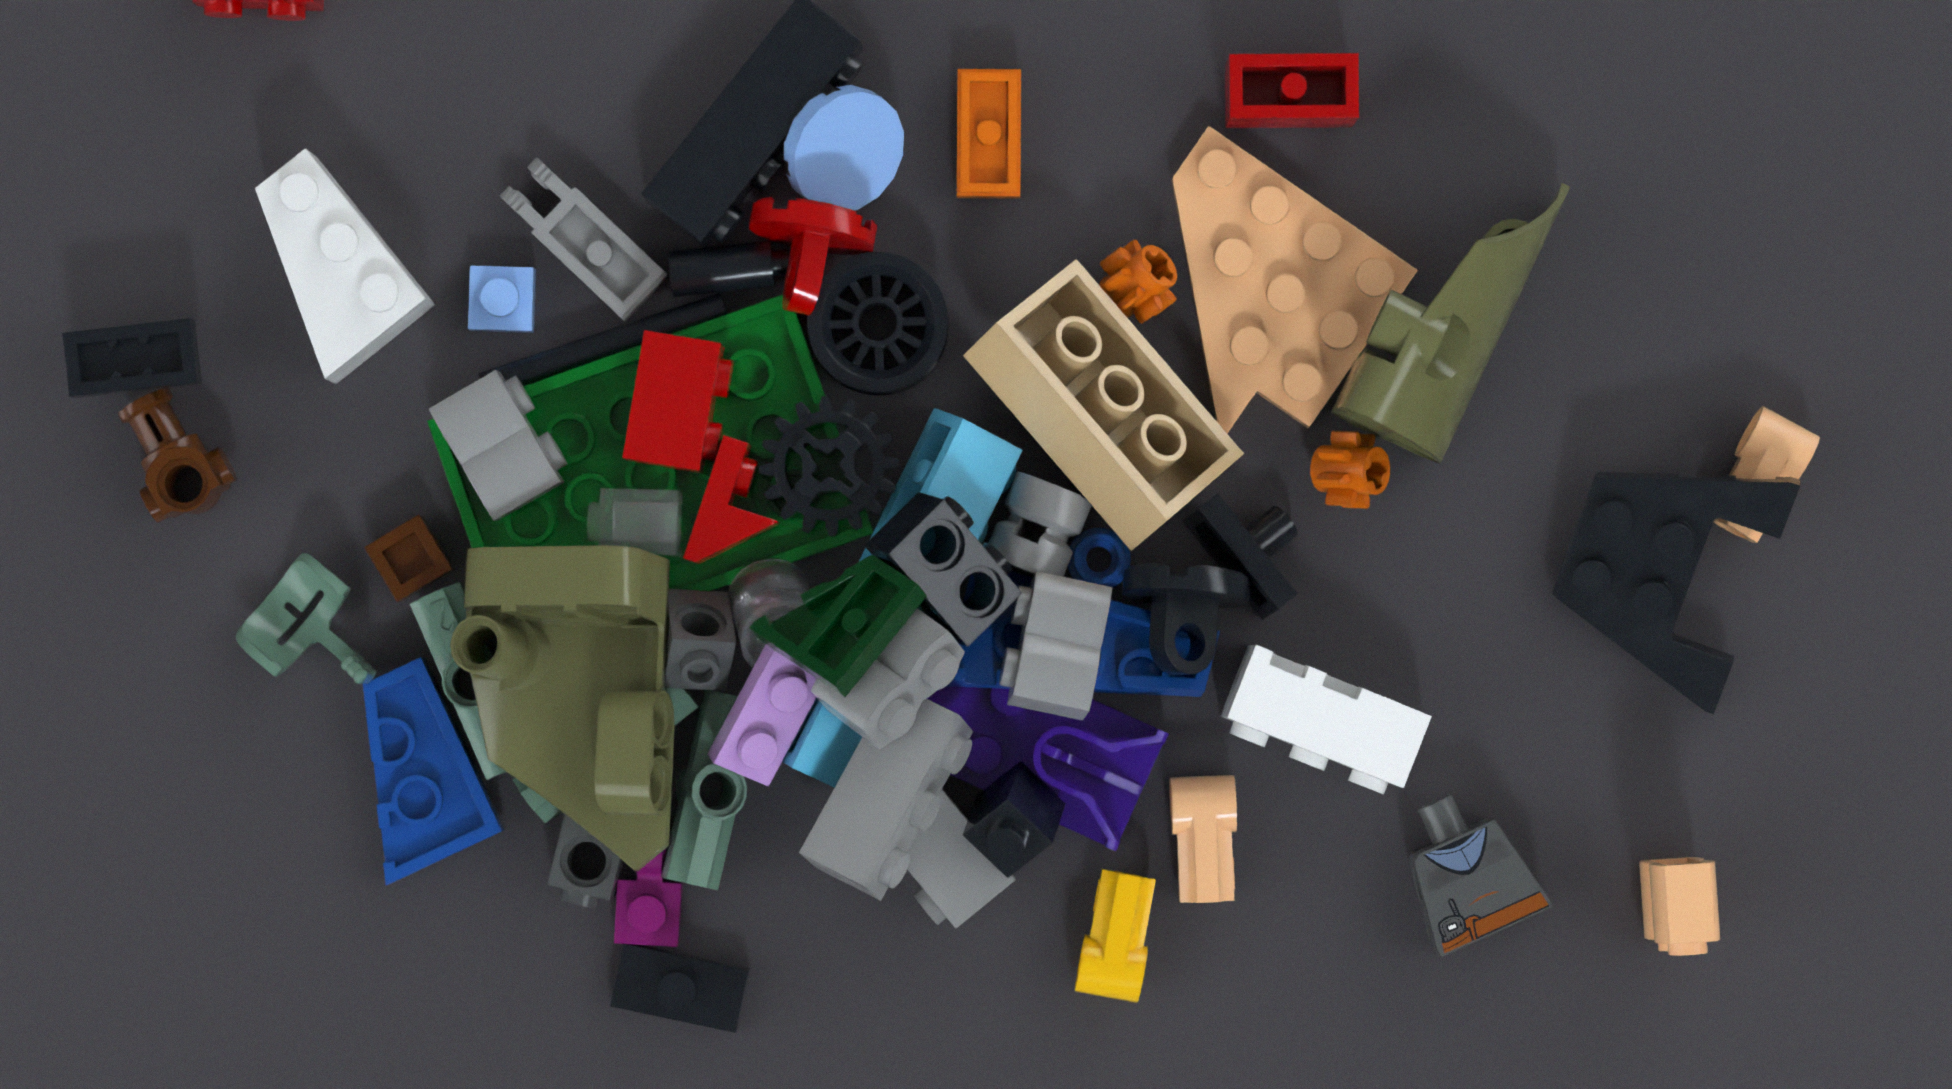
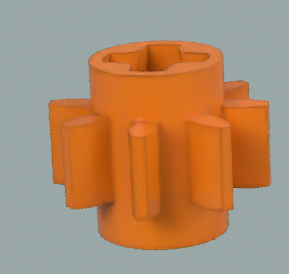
(1139, 280)
(1350, 469)

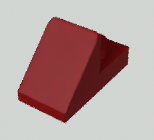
(718, 522)

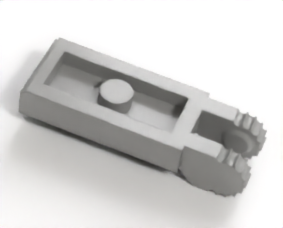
(590, 244)

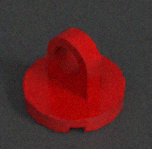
(812, 232)

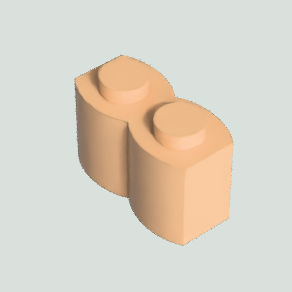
(1680, 904)

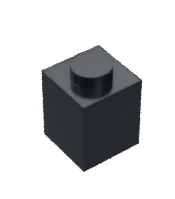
(1014, 819)

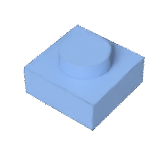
(502, 299)

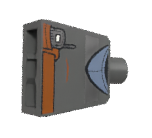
(1469, 879)

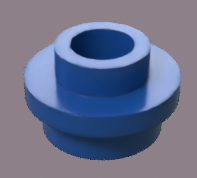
(1104, 539)

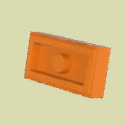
(989, 133)

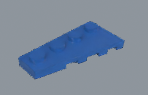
(1124, 655)

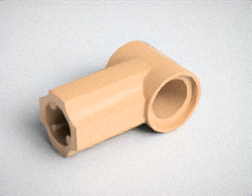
(1770, 450)
(1203, 821)

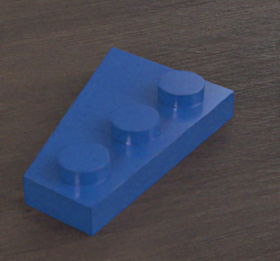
(423, 774)

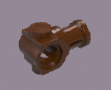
(171, 454)

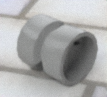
(1046, 506)

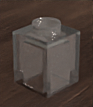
(637, 520)

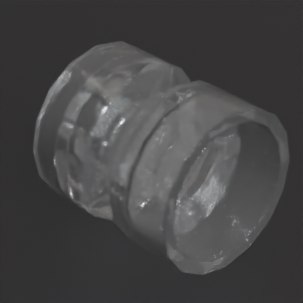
(761, 589)

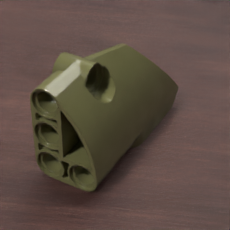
(1443, 344)
(576, 683)

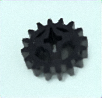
(849, 443)

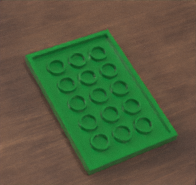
(589, 421)

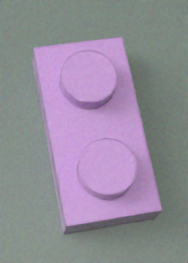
(764, 718)

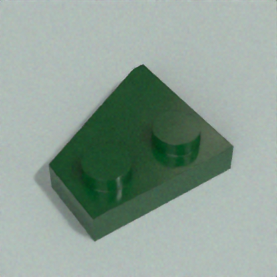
(844, 623)

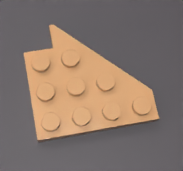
(1274, 282)

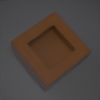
(409, 558)

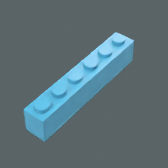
(950, 461)

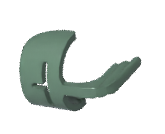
(271, 620)

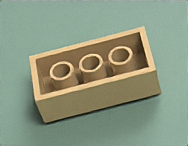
(1103, 404)

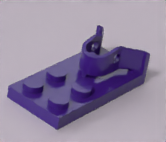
(1089, 763)

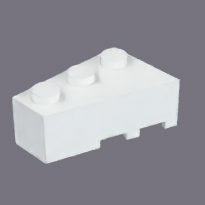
(338, 267)
(1324, 719)

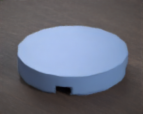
(844, 147)

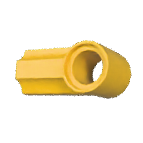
(1114, 952)

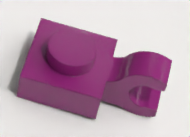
(648, 907)

